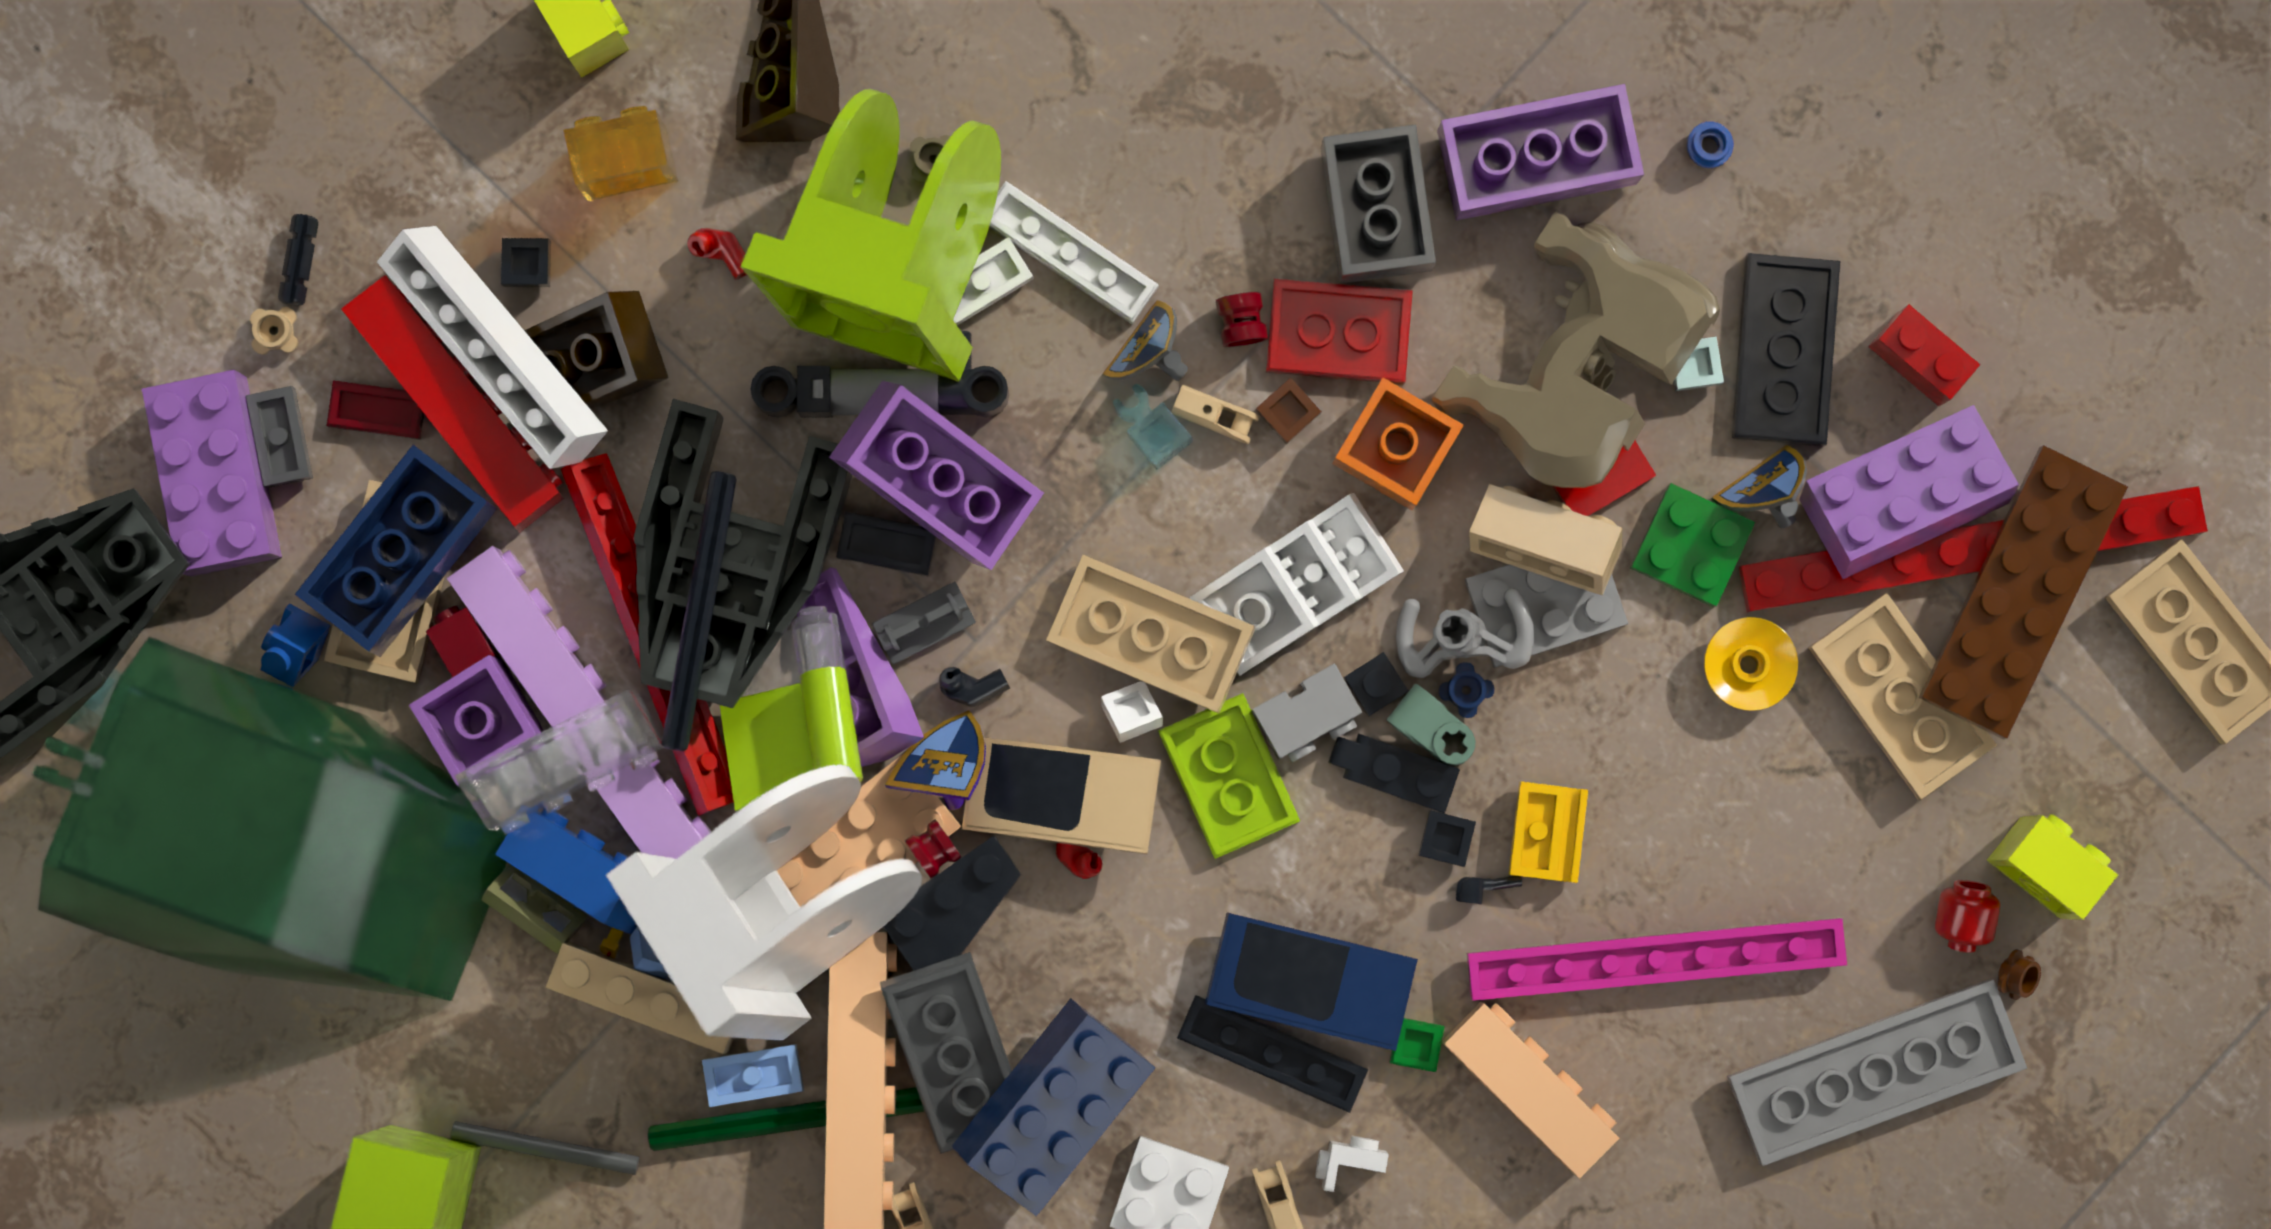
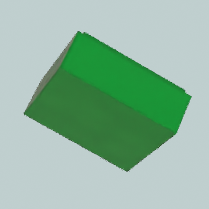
(1418, 1045)

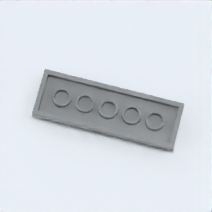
(1876, 1072)

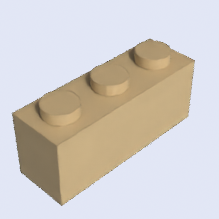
(1546, 538)

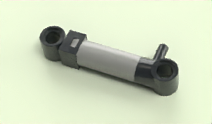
(830, 392)

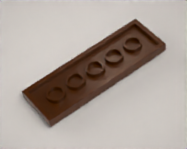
(2023, 592)

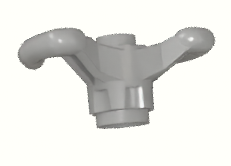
(1463, 636)

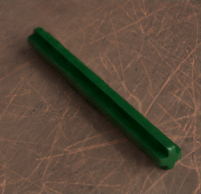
(759, 1122)

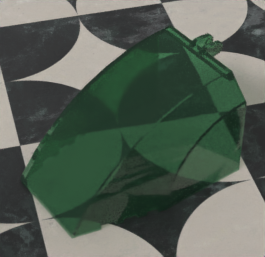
(266, 834)

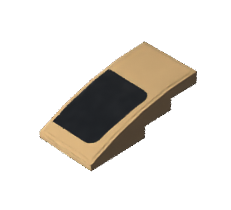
(1064, 796)

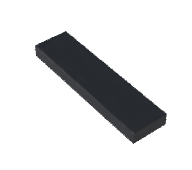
(1273, 1054)

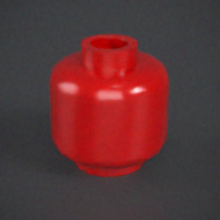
(1967, 915)

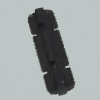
(298, 259)

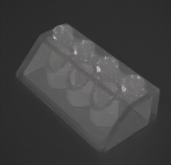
(561, 762)

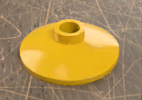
(1774, 659)

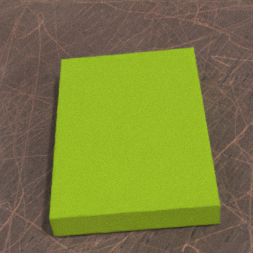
(1229, 776)

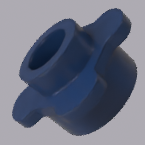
(1479, 687)

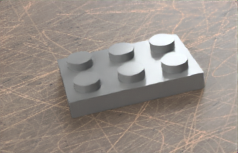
(1557, 609)

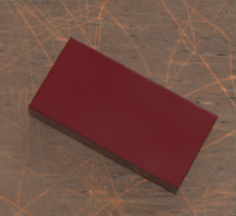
(374, 410)

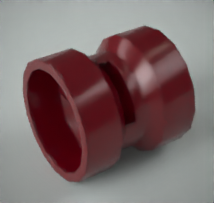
(1241, 319)

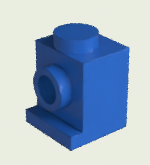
(293, 645)

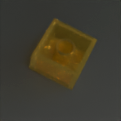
(620, 153)

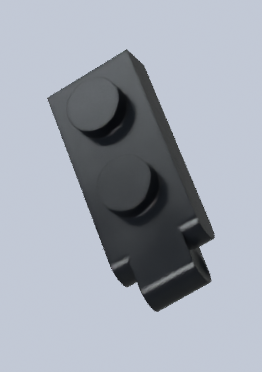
(1395, 771)

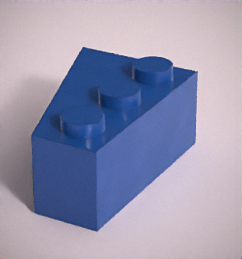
(569, 866)

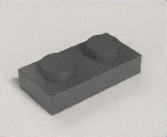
(279, 436)

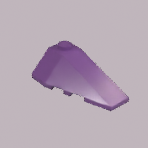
(879, 703)

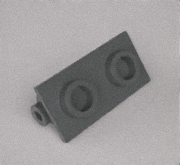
(924, 623)

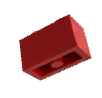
(1924, 355)

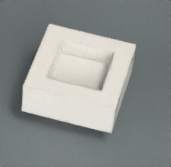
(1131, 711)

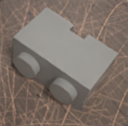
(1319, 709)

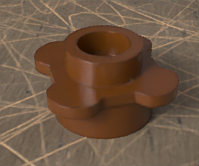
(2018, 975)

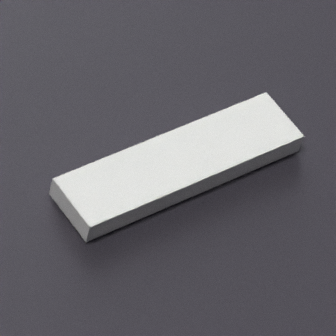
(1071, 253)

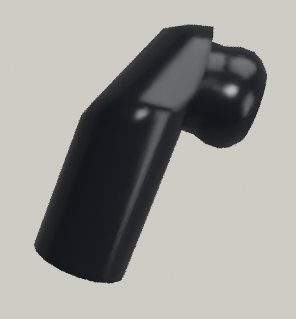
(970, 690)

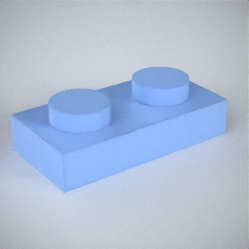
(752, 1075)

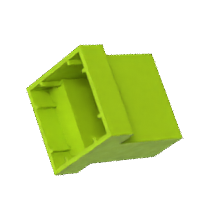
(406, 1181)

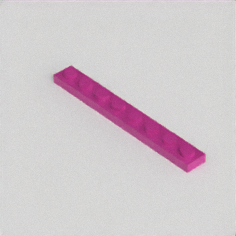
(1656, 959)

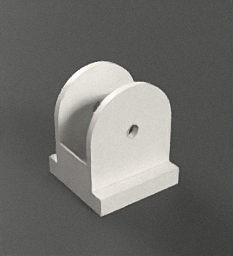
(733, 926)

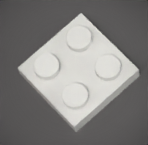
(1168, 1189)

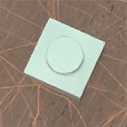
(1702, 367)

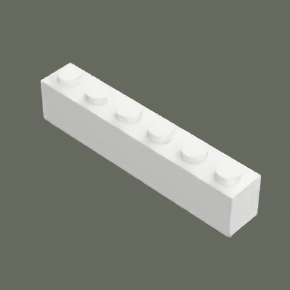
(492, 346)

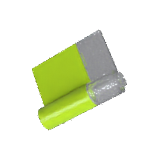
(793, 711)

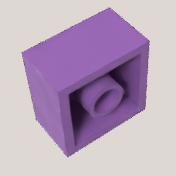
(475, 715)

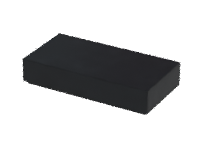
(886, 544)

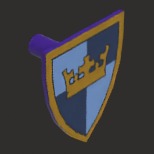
(944, 761)

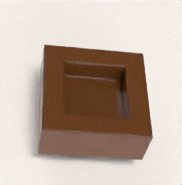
(1288, 411)

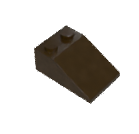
(603, 347)

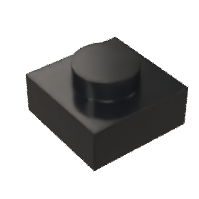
(526, 262)
(1376, 684)
(1447, 838)

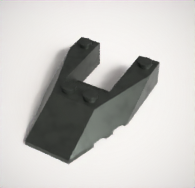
(763, 568)
(73, 607)

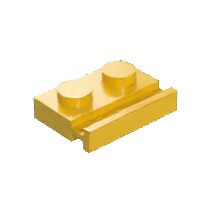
(1548, 832)

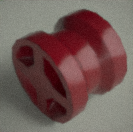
(933, 848)

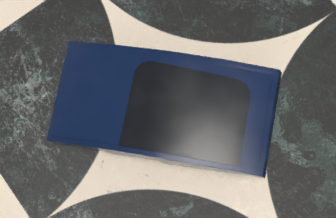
(1311, 981)

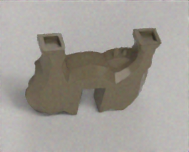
(1563, 418)

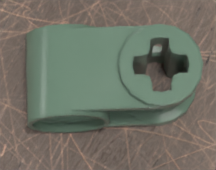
(1425, 722)

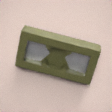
(534, 908)

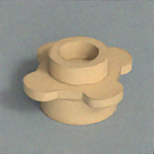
(264, 320)

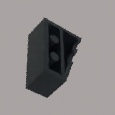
(953, 906)

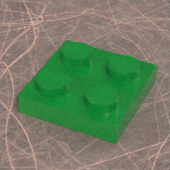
(1692, 545)

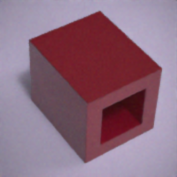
(460, 639)

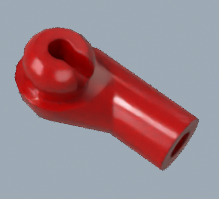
(719, 246)
(1079, 860)

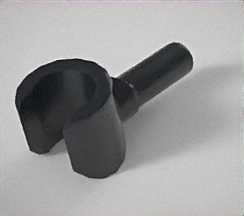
(1471, 888)

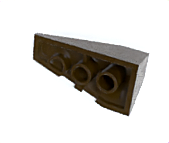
(792, 76)

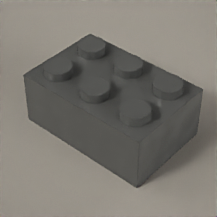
(1378, 204)

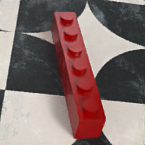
(454, 404)

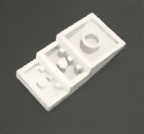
(1303, 578)

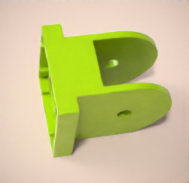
(870, 277)

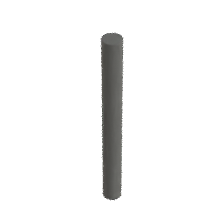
(545, 1148)

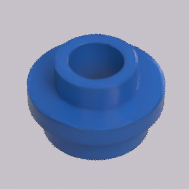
(1720, 135)

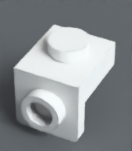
(1359, 1153)

